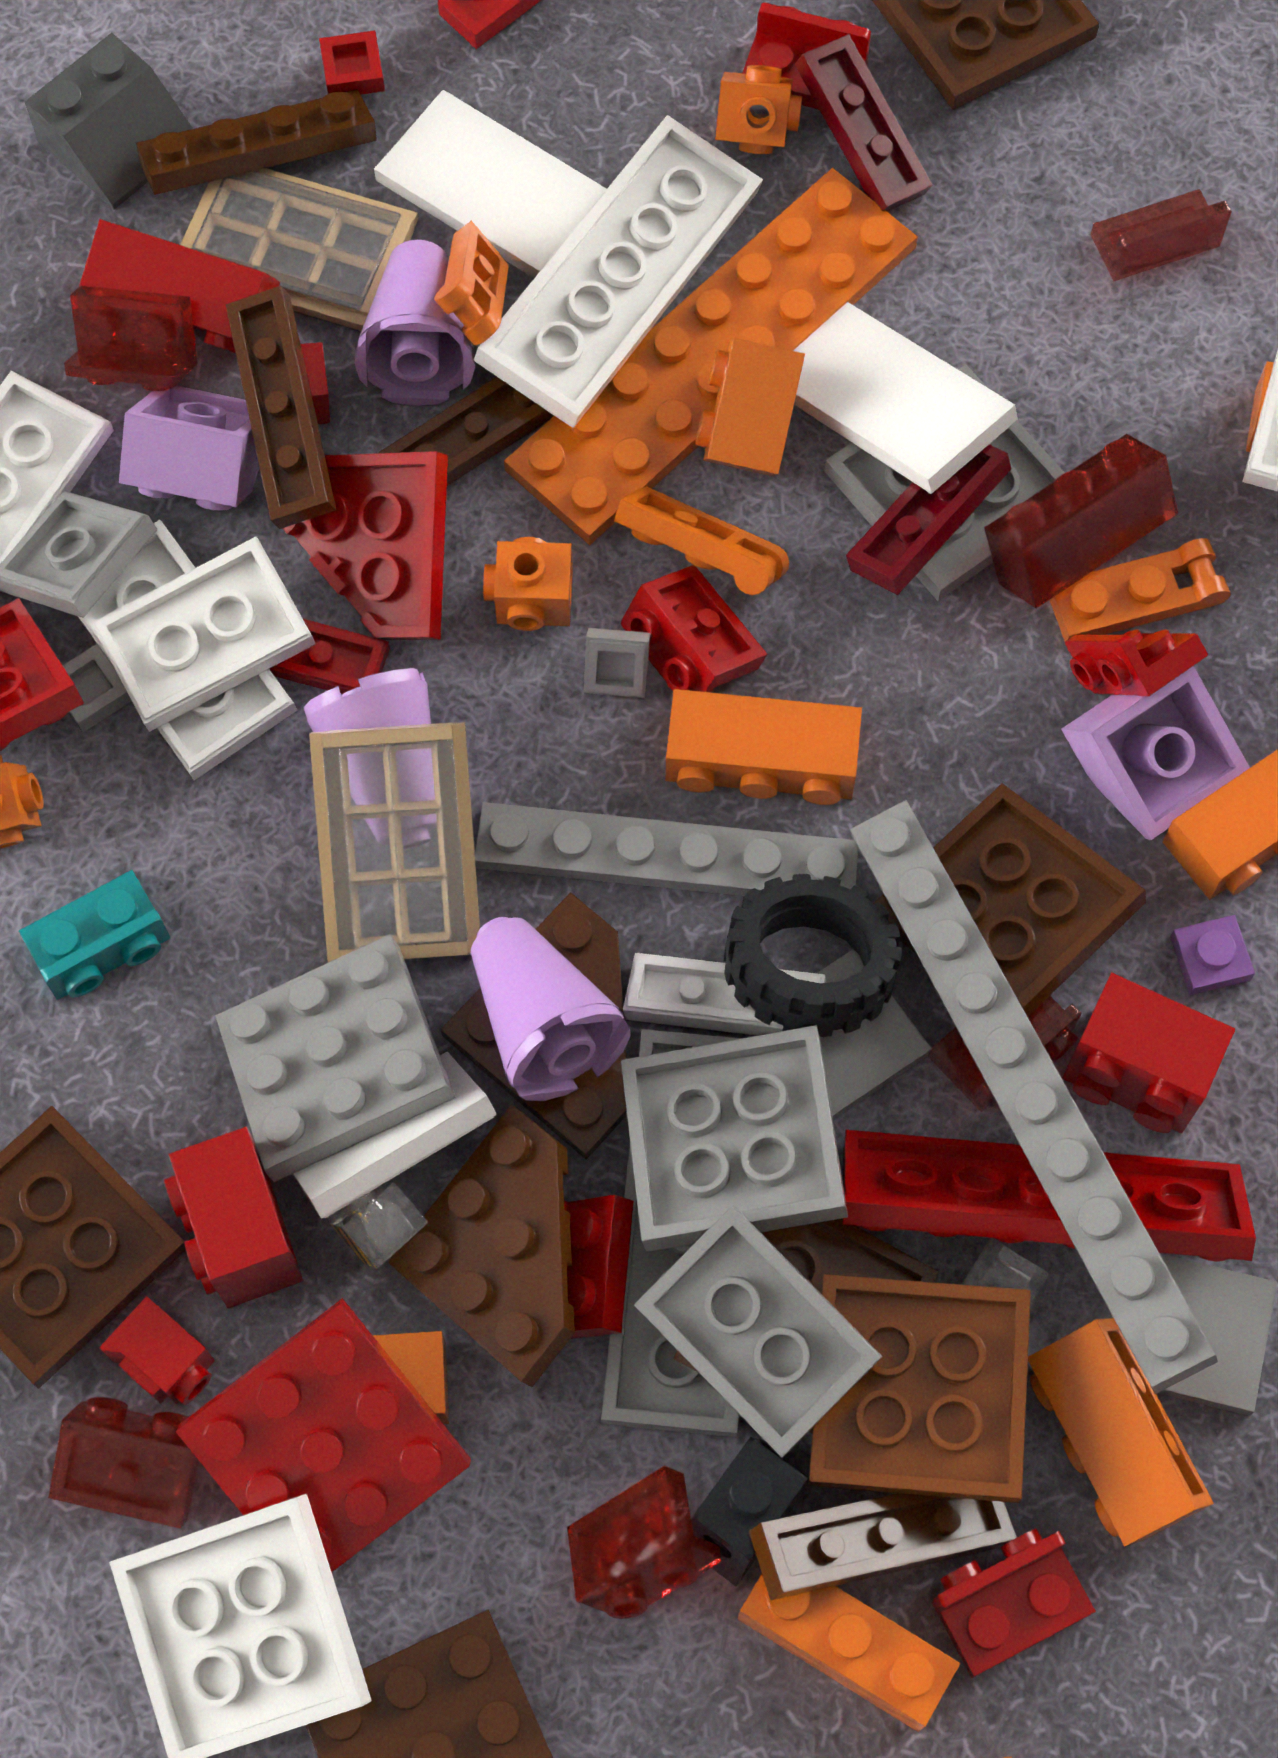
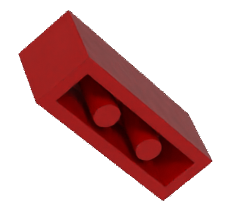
(145, 263)

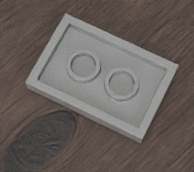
(758, 1331)

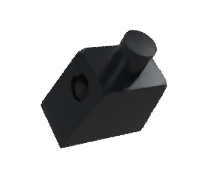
(751, 1491)

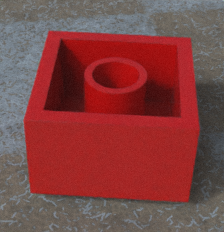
(1147, 1055)
(235, 1217)

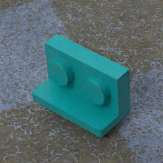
(95, 936)

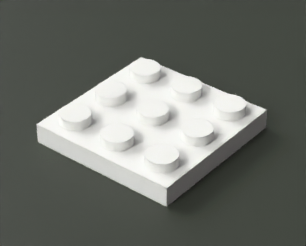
(240, 1631)

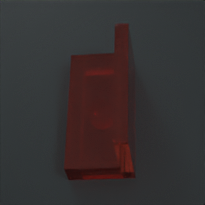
(1160, 233)

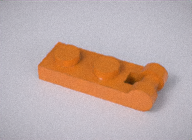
(474, 284)
(703, 539)
(1140, 592)

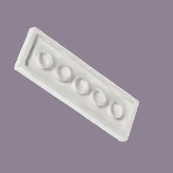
(618, 271)

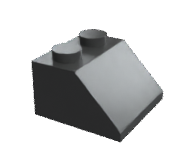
(98, 114)

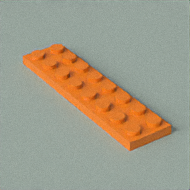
(771, 292)

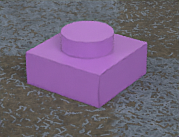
(1212, 955)

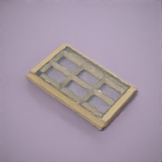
(309, 236)
(396, 838)

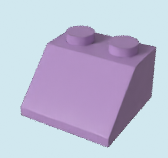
(190, 447)
(1157, 751)

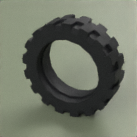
(823, 907)

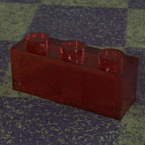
(1081, 520)

